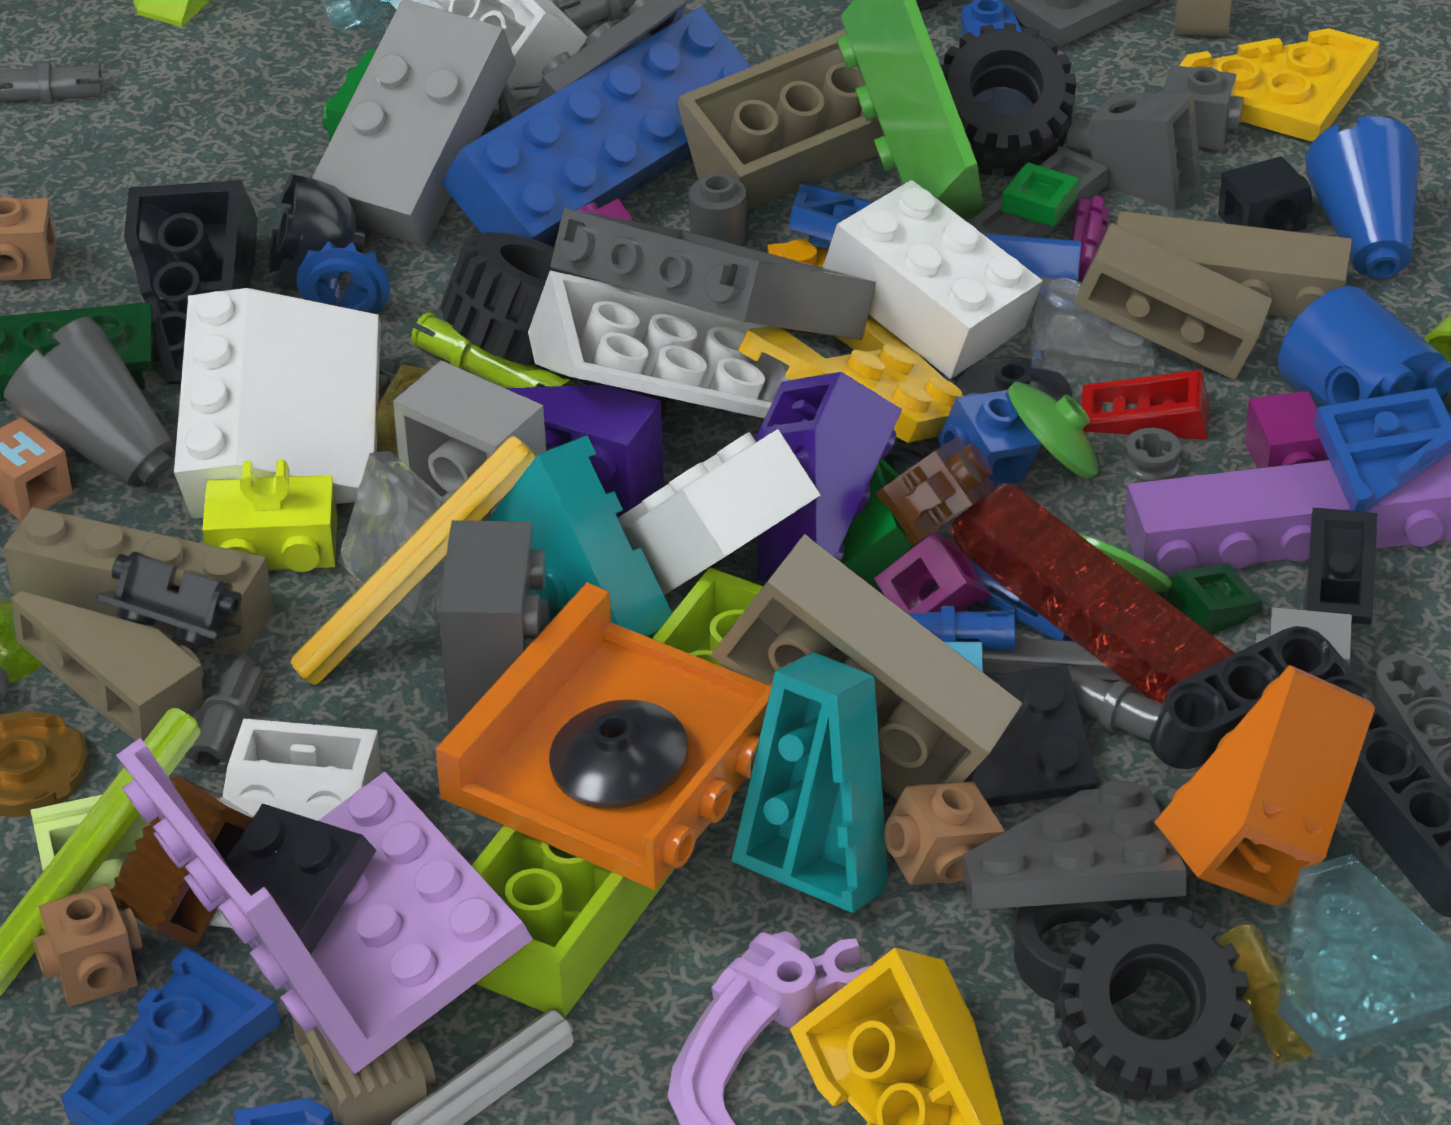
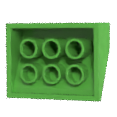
(910, 101)

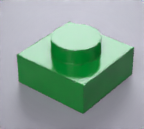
(1040, 194)

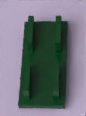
(126, 326)

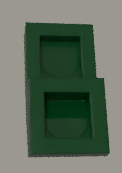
(1212, 597)

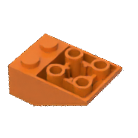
(1271, 788)

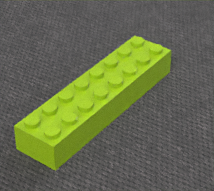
(565, 902)

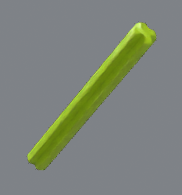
(88, 845)

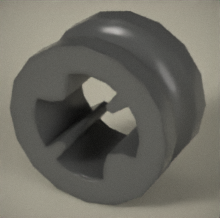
(1152, 441)

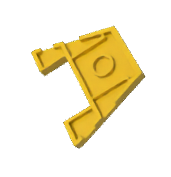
(878, 363)

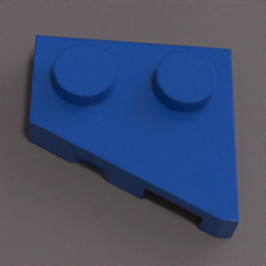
(819, 211)
(1383, 442)

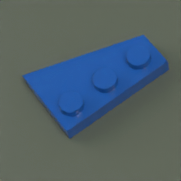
(174, 1045)

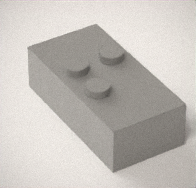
(412, 115)

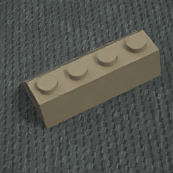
(780, 122)

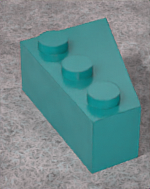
(583, 538)
(818, 786)

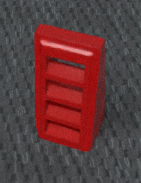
(1177, 398)

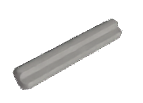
(493, 1073)

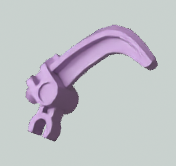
(762, 986)

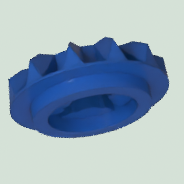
(320, 272)

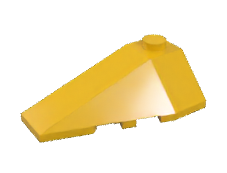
(900, 1047)

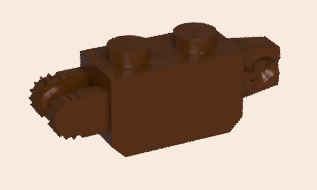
(937, 488)

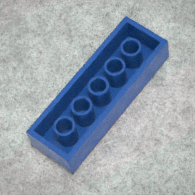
(592, 136)

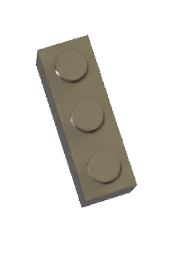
(1173, 301)

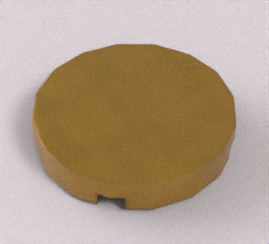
(47, 773)

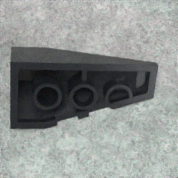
(186, 245)

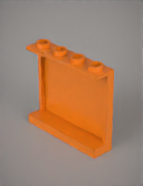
(501, 748)

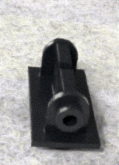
(147, 596)

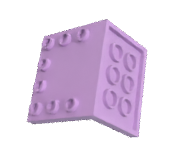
(400, 944)

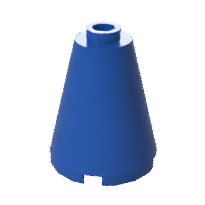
(1369, 190)

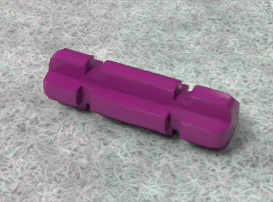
(1089, 228)

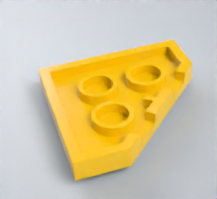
(1296, 85)

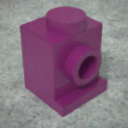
(928, 565)

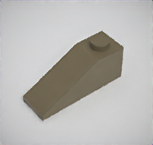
(110, 662)

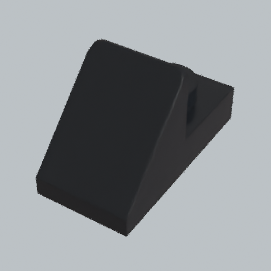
(1341, 563)

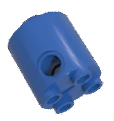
(1357, 350)

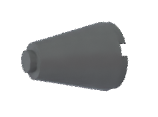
(91, 404)

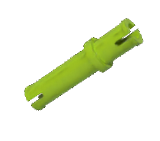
(470, 358)

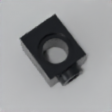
(1265, 196)

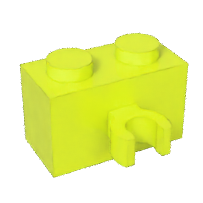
(274, 517)

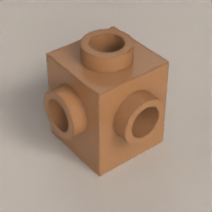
(26, 239)
(935, 828)
(88, 945)

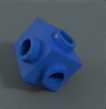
(996, 430)

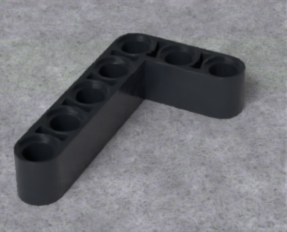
(1385, 801)

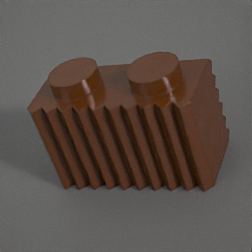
(157, 887)

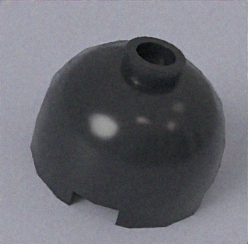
(314, 217)

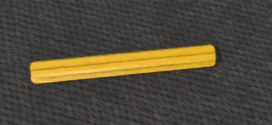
(411, 562)

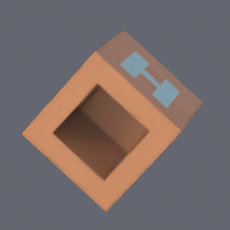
(30, 469)

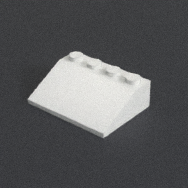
(650, 346)
(273, 384)

